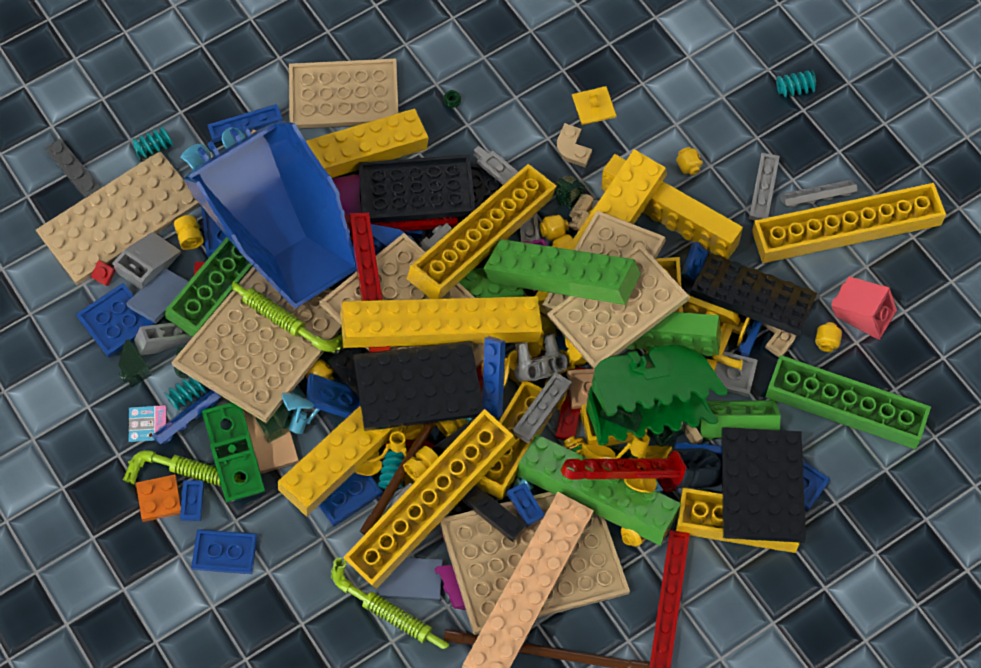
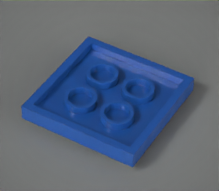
(111, 320)

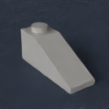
(159, 338)

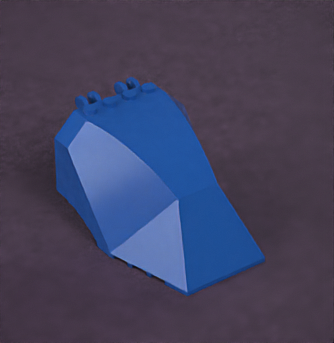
(277, 209)

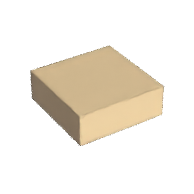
(693, 435)

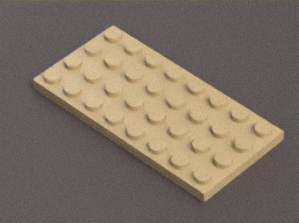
(117, 216)

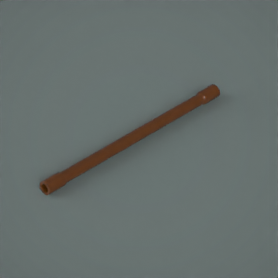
(397, 478)
(464, 638)

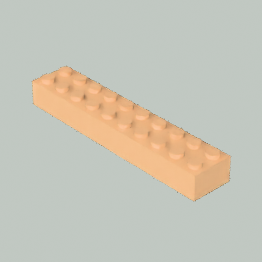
(530, 585)

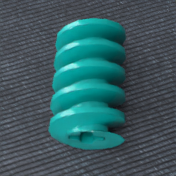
(796, 83)
(152, 142)
(184, 392)
(390, 466)

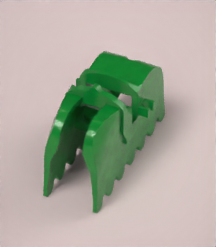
(664, 384)

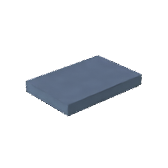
(157, 295)
(413, 580)

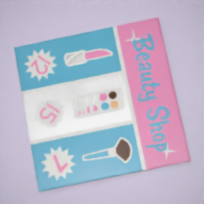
(145, 422)

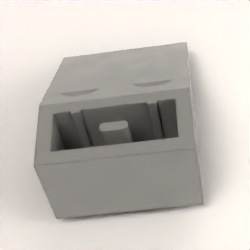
(145, 259)

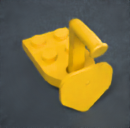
(729, 323)

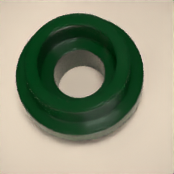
(452, 94)

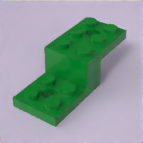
(233, 452)

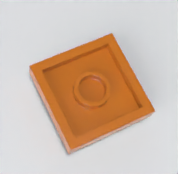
(159, 498)

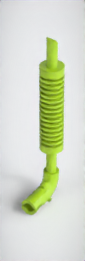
(285, 319)
(177, 465)
(385, 609)

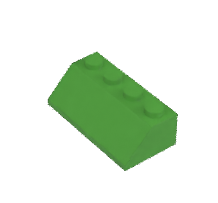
(741, 414)

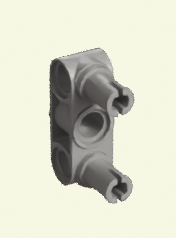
(542, 366)

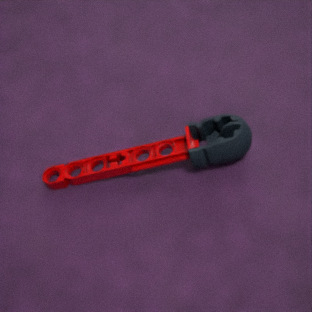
(686, 467)

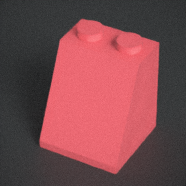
(865, 306)

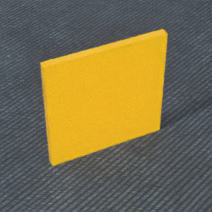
(594, 105)

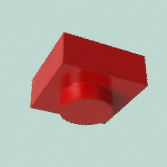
(103, 273)

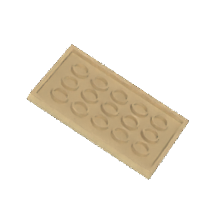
(342, 92)
(614, 238)
(607, 328)

